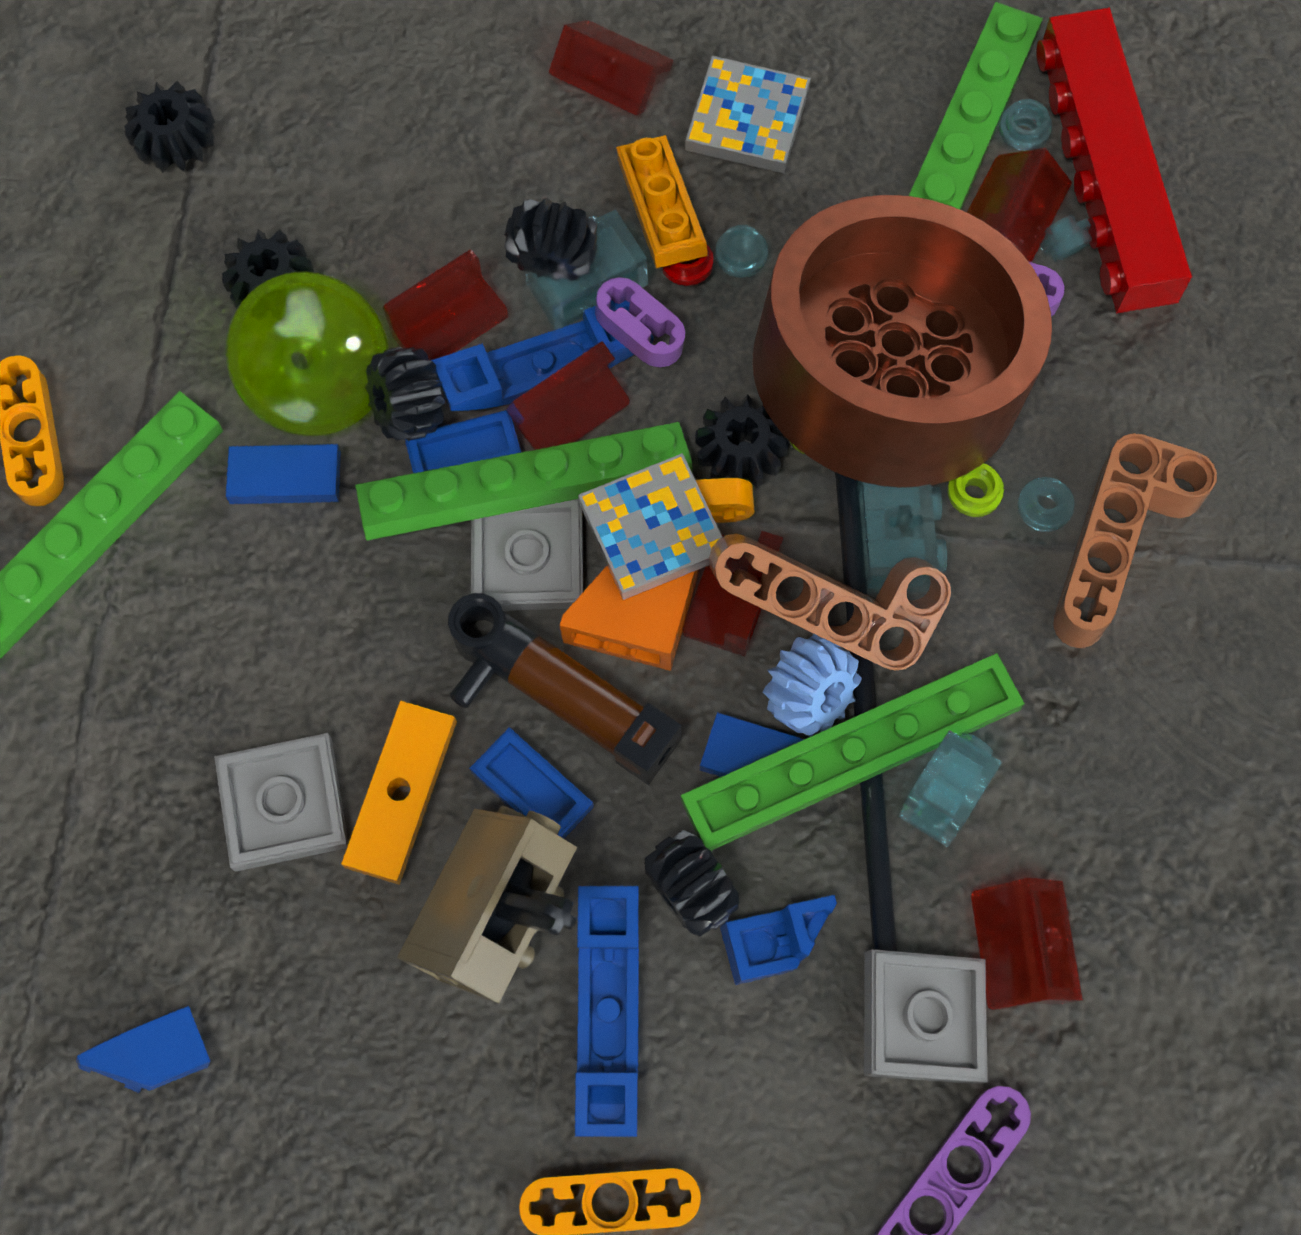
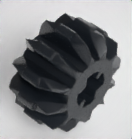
(169, 126)
(551, 239)
(261, 262)
(404, 393)
(736, 426)
(691, 883)

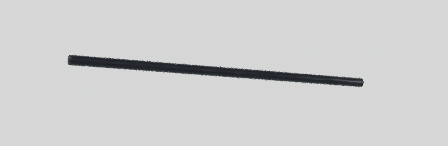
(872, 789)

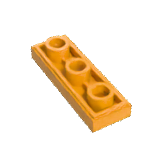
(661, 201)
(410, 759)

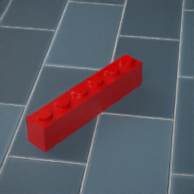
(1113, 161)

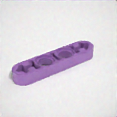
(937, 1182)

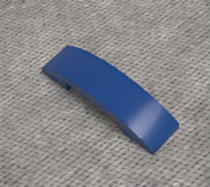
(498, 377)
(607, 1012)

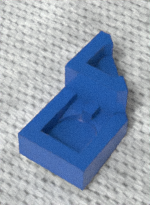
(775, 940)
(150, 1053)

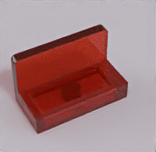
(607, 65)
(1021, 197)
(445, 309)
(570, 401)
(722, 617)
(1026, 943)

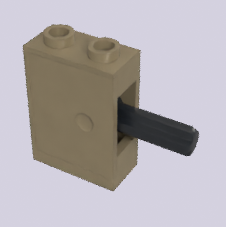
(492, 902)

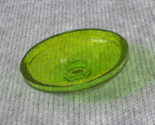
(326, 325)

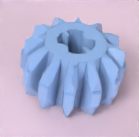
(812, 685)

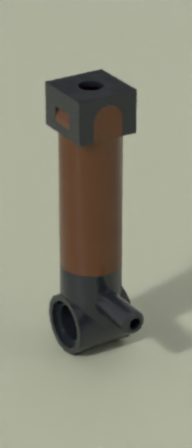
(633, 733)

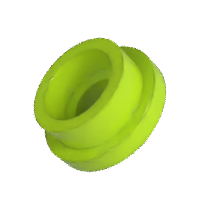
(984, 478)

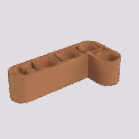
(1116, 542)
(822, 593)

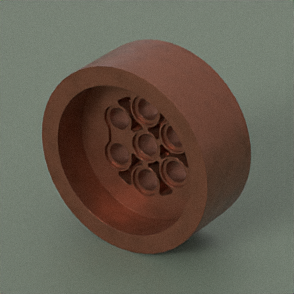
(899, 340)

